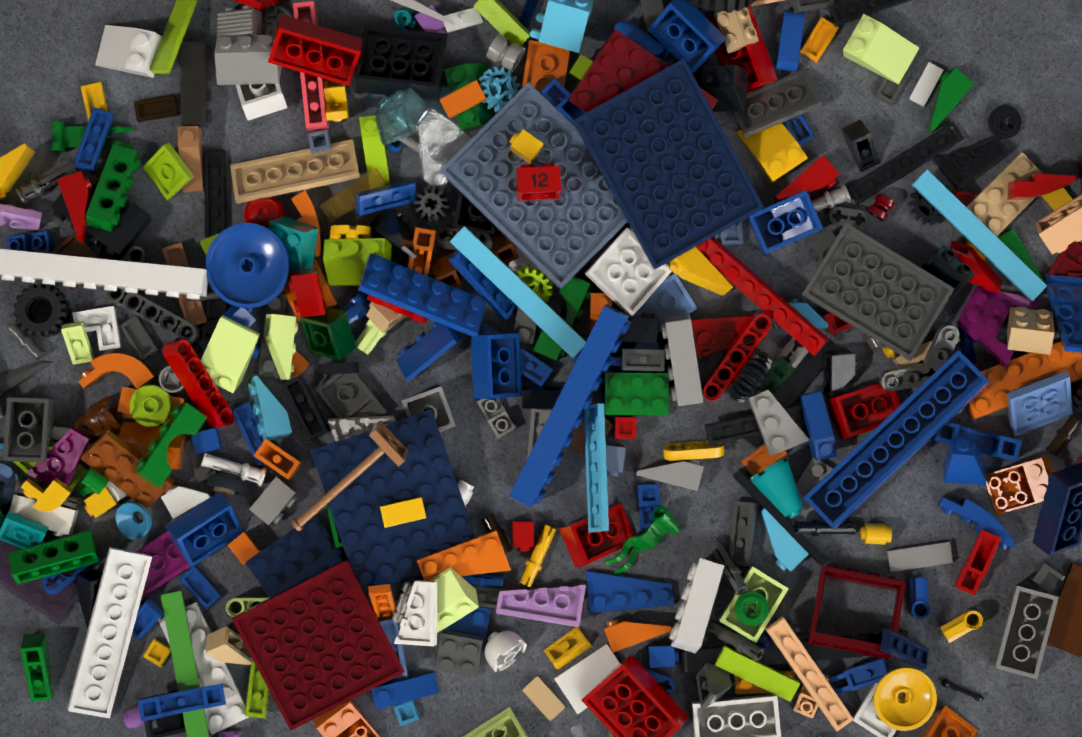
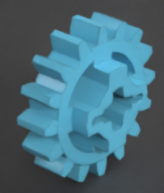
(499, 88)

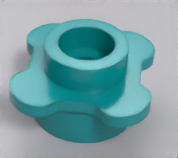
(408, 13)

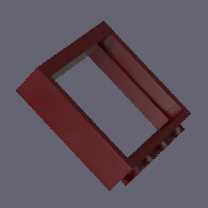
(853, 576)

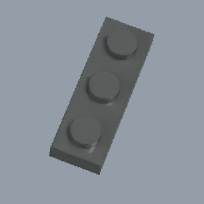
(742, 533)

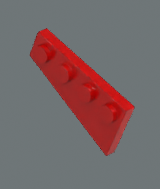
(719, 332)

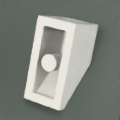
(183, 499)

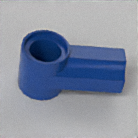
(357, 308)
(918, 595)

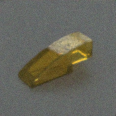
(346, 198)

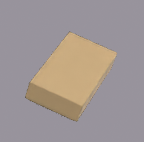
(543, 698)

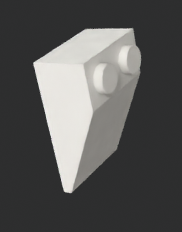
(128, 49)
(261, 99)

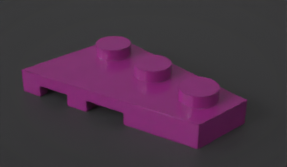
(62, 458)

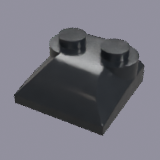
(471, 217)

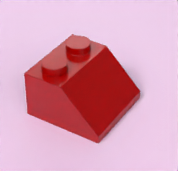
(308, 293)

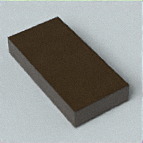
(156, 108)

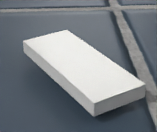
(463, 19)
(926, 84)

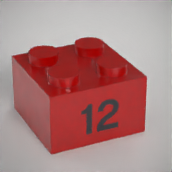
(538, 182)

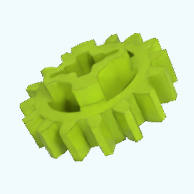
(532, 278)

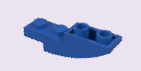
(983, 520)

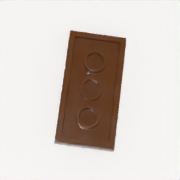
(1067, 620)

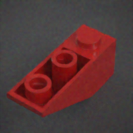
(983, 273)

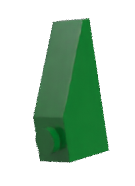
(949, 93)
(37, 666)

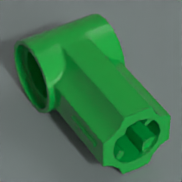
(92, 483)

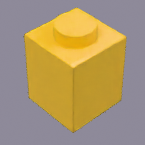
(525, 146)
(100, 504)

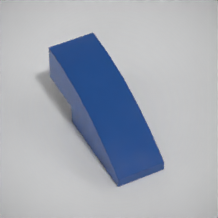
(558, 96)

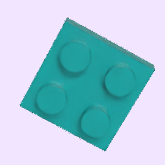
(22, 531)

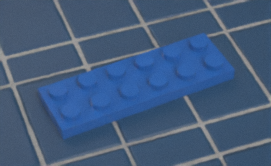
(422, 295)

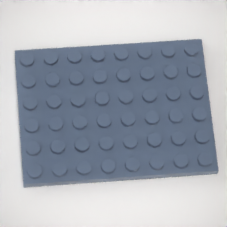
(552, 233)

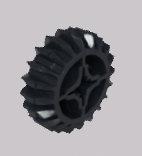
(749, 376)

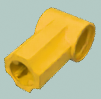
(958, 626)

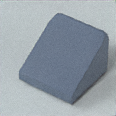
(319, 141)

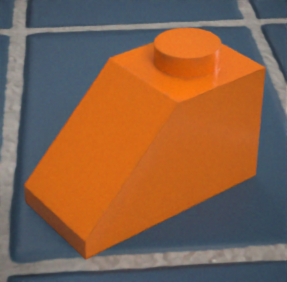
(278, 459)

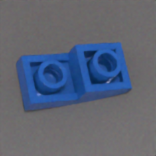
(36, 242)

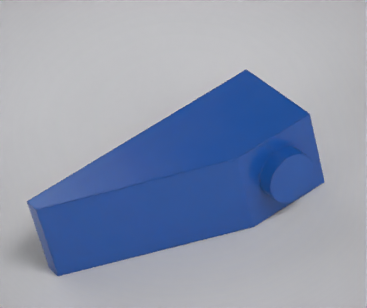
(818, 426)
(404, 690)

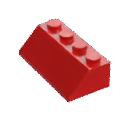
(315, 50)
(751, 57)

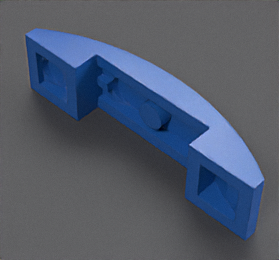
(181, 702)

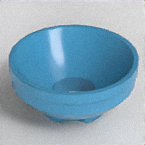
(127, 522)

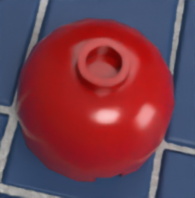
(263, 210)

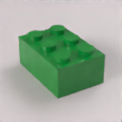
(636, 394)

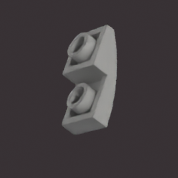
(496, 416)

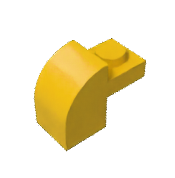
(336, 101)
(47, 499)

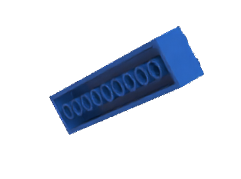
(569, 406)
(896, 439)

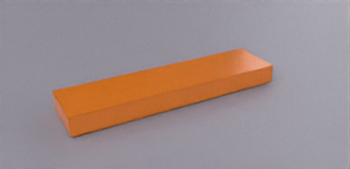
(382, 600)

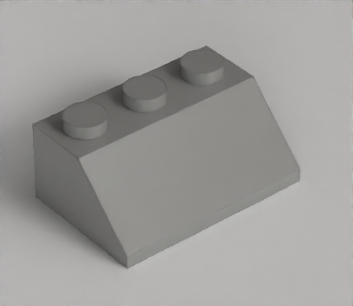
(245, 60)

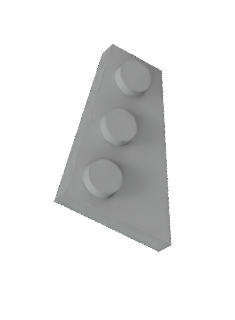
(775, 424)

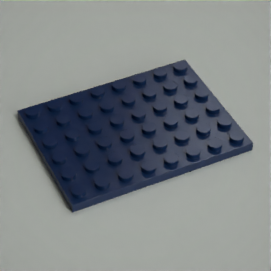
(668, 164)
(391, 553)

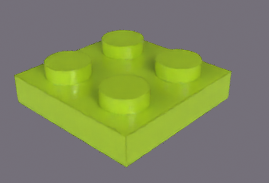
(168, 171)

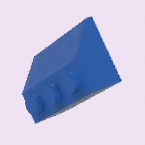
(687, 33)
(427, 349)
(496, 366)
(204, 529)

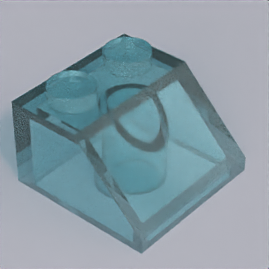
(399, 115)

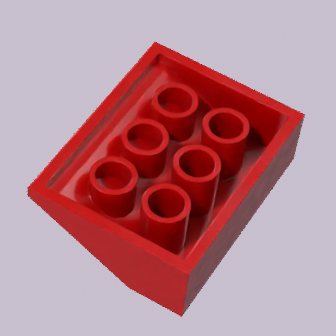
(634, 703)

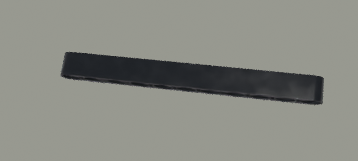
(772, 655)

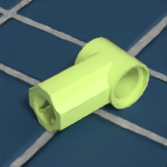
(369, 338)

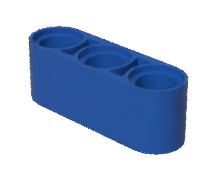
(790, 41)

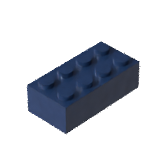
(1061, 512)

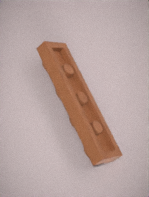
(192, 311)

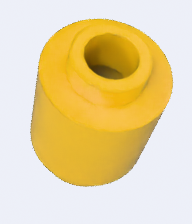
(876, 533)

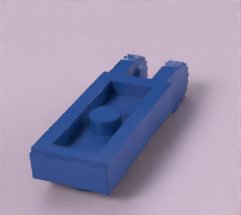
(861, 675)

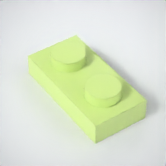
(77, 342)

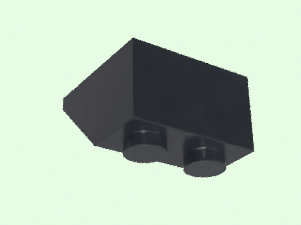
(725, 84)

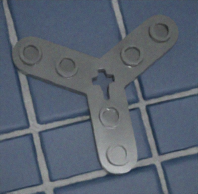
(937, 355)

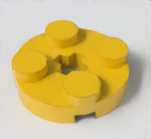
(350, 232)

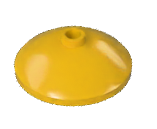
(914, 707)

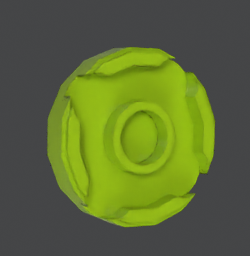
(150, 405)

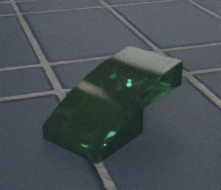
(776, 375)

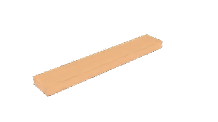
(809, 673)

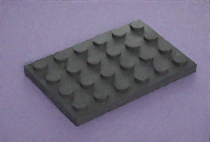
(877, 291)

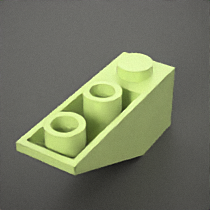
(279, 336)

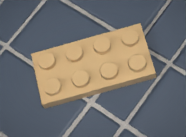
(992, 204)

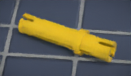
(537, 556)

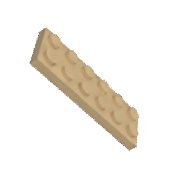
(294, 172)

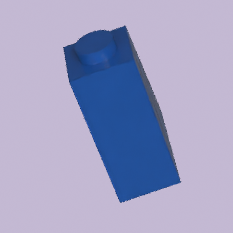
(964, 463)

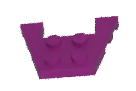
(985, 315)

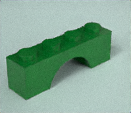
(573, 294)
(154, 466)

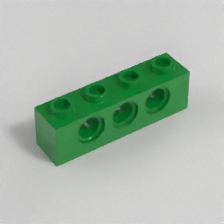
(118, 158)
(46, 565)

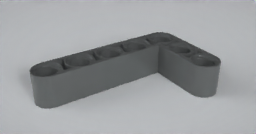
(145, 305)

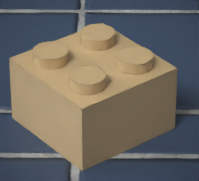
(1030, 330)

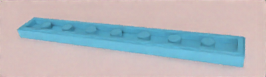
(979, 235)
(518, 291)

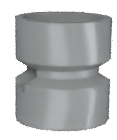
(503, 51)
(169, 381)

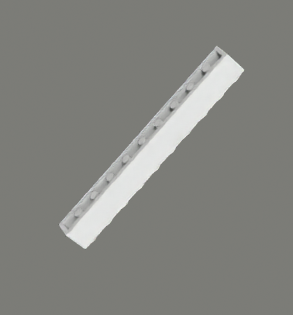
(103, 272)

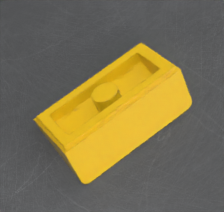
(567, 648)

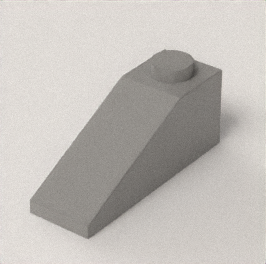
(680, 474)

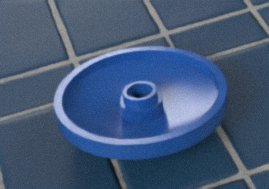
(248, 265)

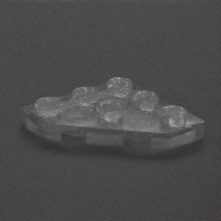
(438, 145)

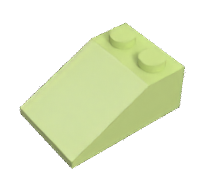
(880, 49)
(229, 353)

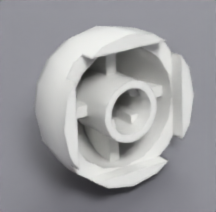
(503, 648)

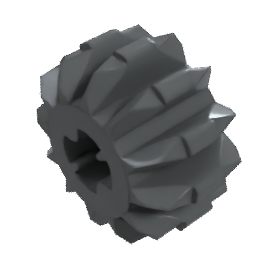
(435, 198)

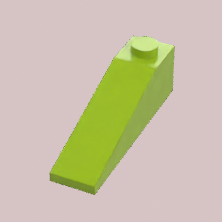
(374, 150)

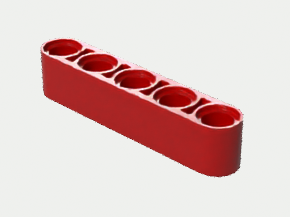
(735, 366)
(198, 383)

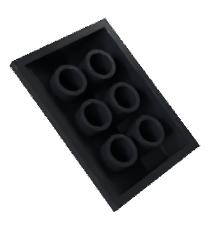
(401, 60)

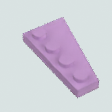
(19, 217)
(550, 605)

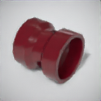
(881, 207)

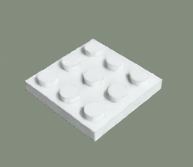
(626, 273)

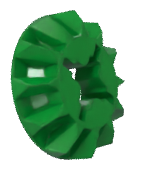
(761, 606)

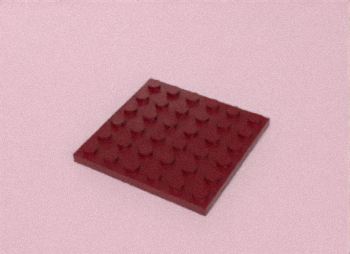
(318, 644)

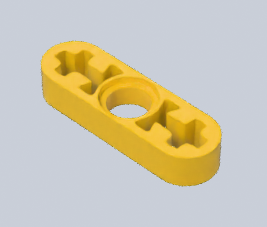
(692, 450)

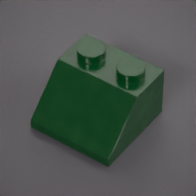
(329, 334)

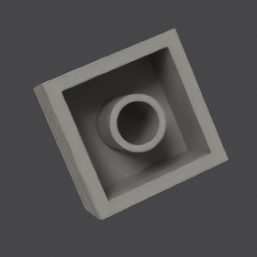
(435, 400)

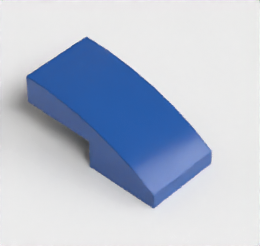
(648, 501)

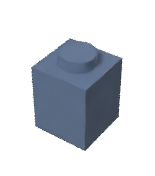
(614, 460)

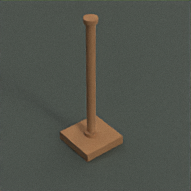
(387, 443)

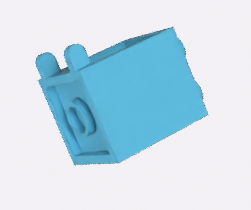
(564, 23)

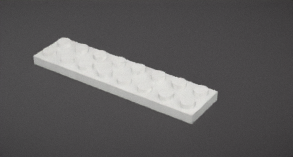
(109, 632)

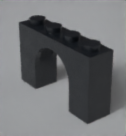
(122, 235)

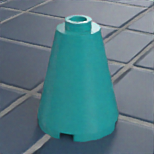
(780, 488)

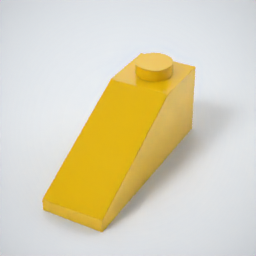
(698, 270)

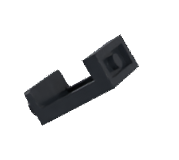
(948, 268)

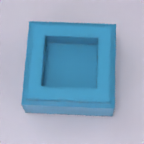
(406, 712)

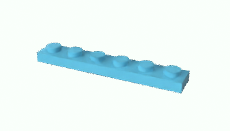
(596, 468)

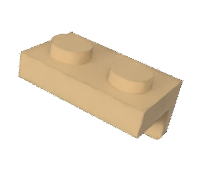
(736, 28)

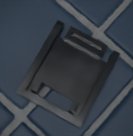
(166, 725)

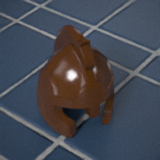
(99, 419)

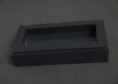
(540, 397)

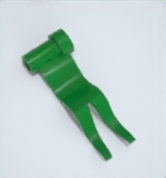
(71, 137)
(650, 539)

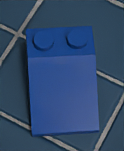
(784, 223)

